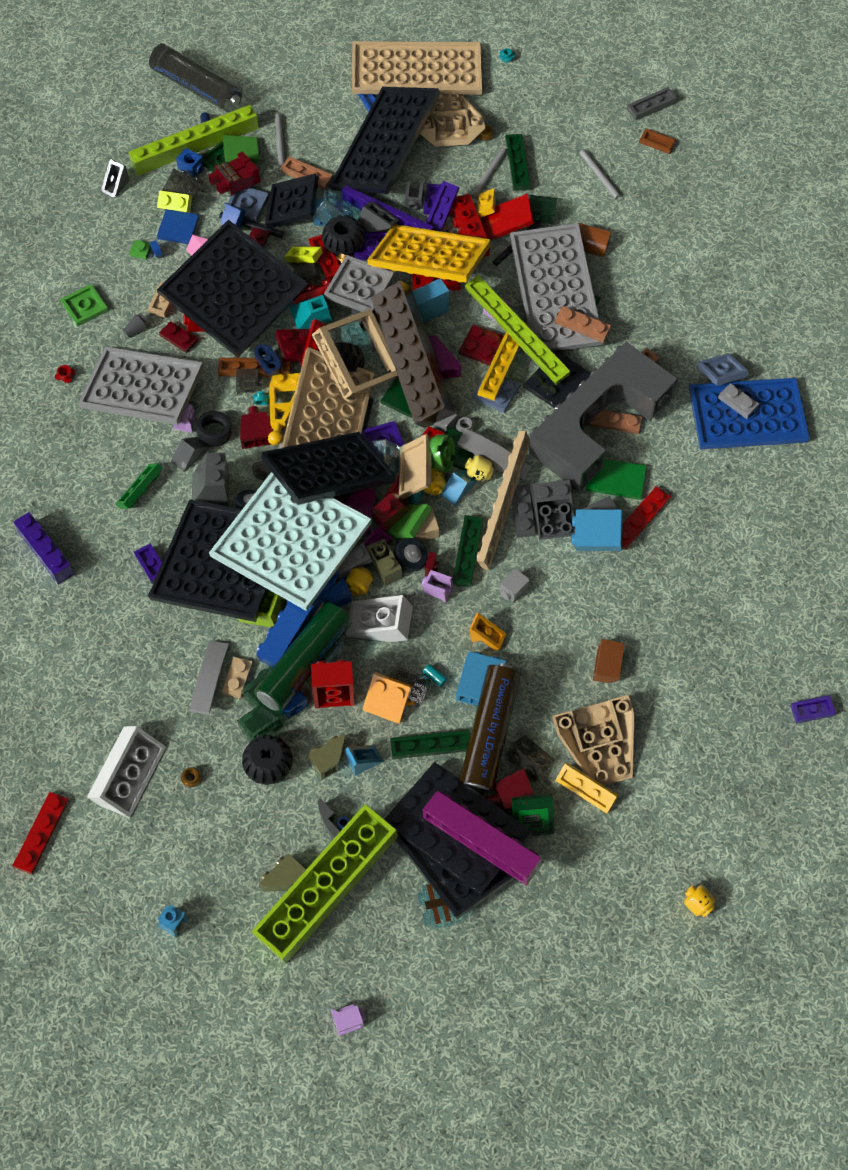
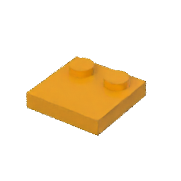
(387, 697)

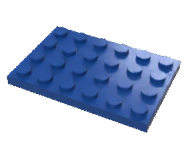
(774, 422)

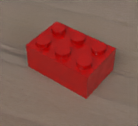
(332, 684)

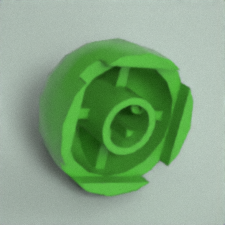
(442, 449)

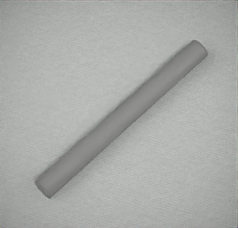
(280, 144)
(489, 172)
(599, 174)

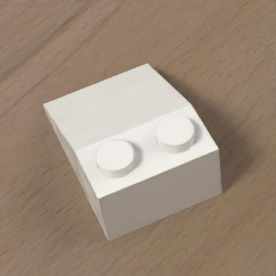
(381, 619)

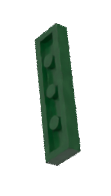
(517, 162)
(467, 551)
(429, 744)

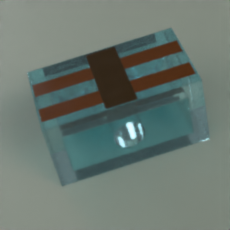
(436, 912)

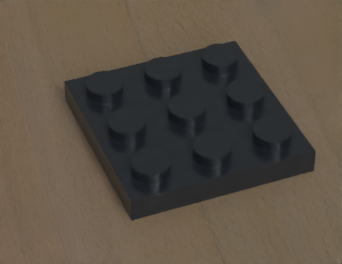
(292, 200)
(548, 391)

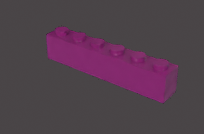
(482, 838)

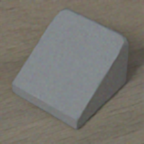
(447, 422)

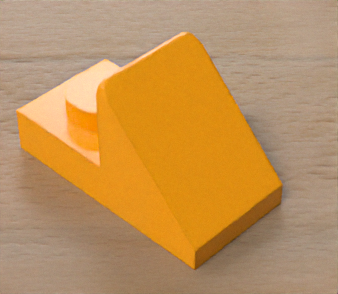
(487, 632)

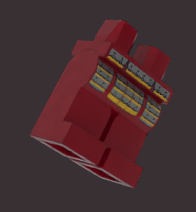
(235, 175)

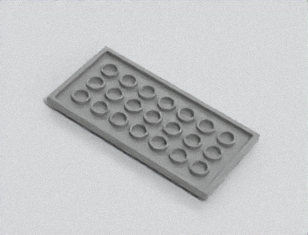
(550, 276)

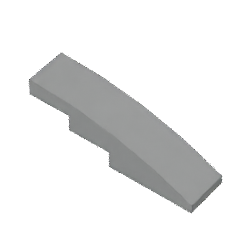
(484, 447)
(209, 677)

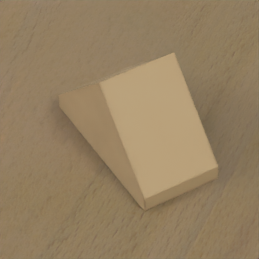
(429, 528)

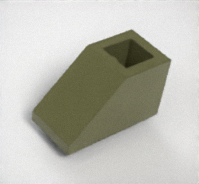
(385, 562)
(328, 758)
(283, 876)

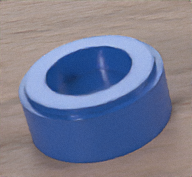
(156, 249)

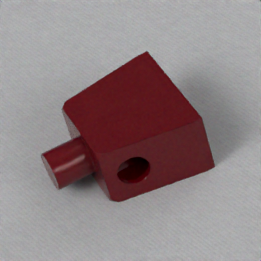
(255, 428)
(389, 511)
(512, 786)

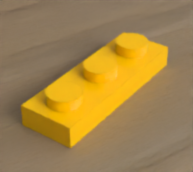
(586, 787)

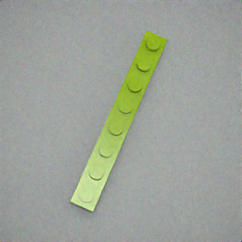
(517, 330)

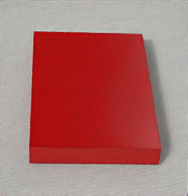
(509, 217)

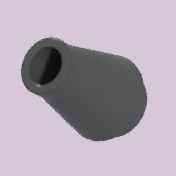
(135, 325)

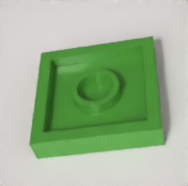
(237, 144)
(84, 305)
(410, 522)

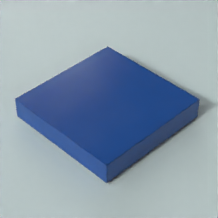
(177, 226)

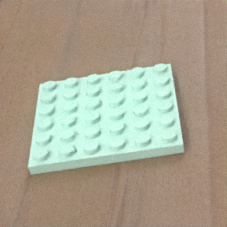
(289, 544)

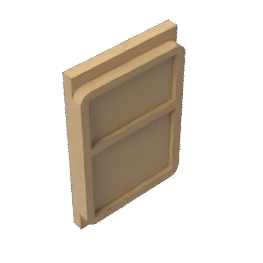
(415, 466)

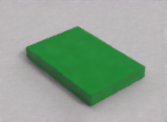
(619, 479)

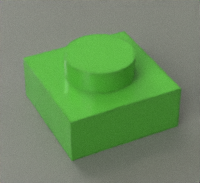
(140, 249)

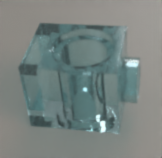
(353, 329)

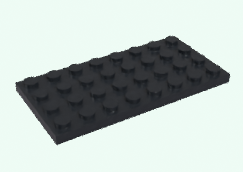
(385, 139)

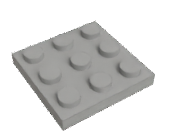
(357, 283)

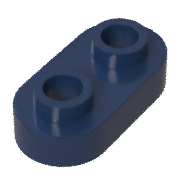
(268, 361)

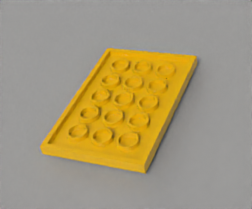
(429, 253)

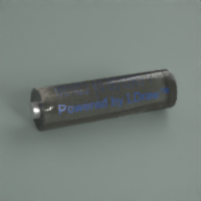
(195, 77)

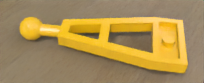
(280, 383)

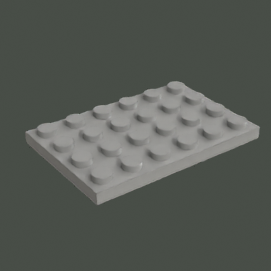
(141, 385)

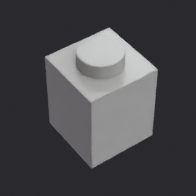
(514, 585)

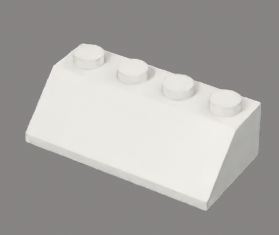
(126, 771)

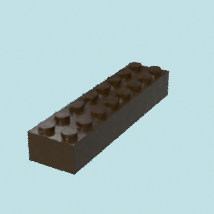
(412, 354)

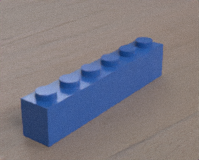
(288, 626)

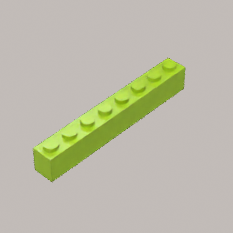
(195, 139)

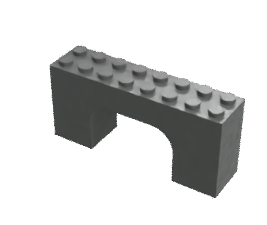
(622, 378)

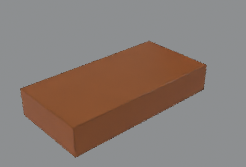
(657, 141)

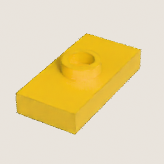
(486, 203)

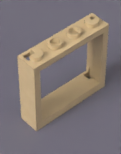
(336, 363)

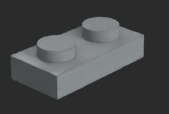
(738, 400)

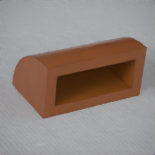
(594, 239)
(608, 661)

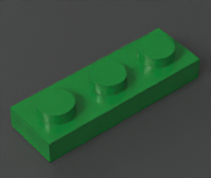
(139, 486)

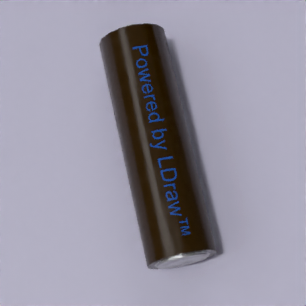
(490, 727)

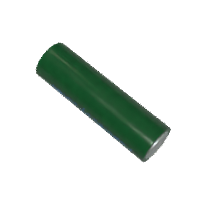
(295, 664)

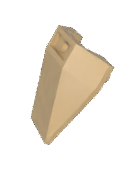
(452, 122)
(600, 739)

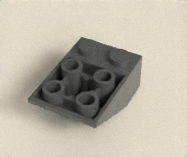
(553, 509)

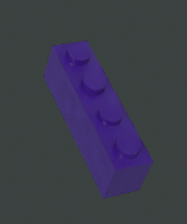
(43, 548)

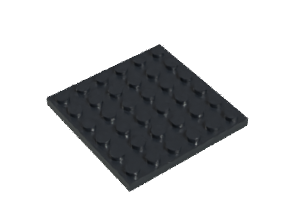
(232, 288)
(199, 581)

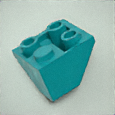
(309, 310)

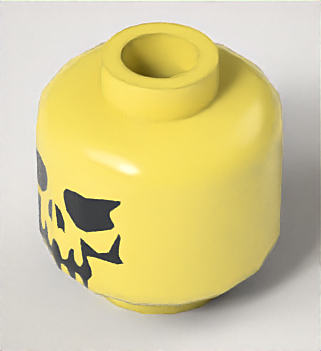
(479, 468)

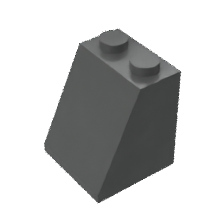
(211, 480)

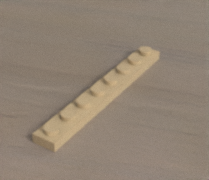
(502, 504)

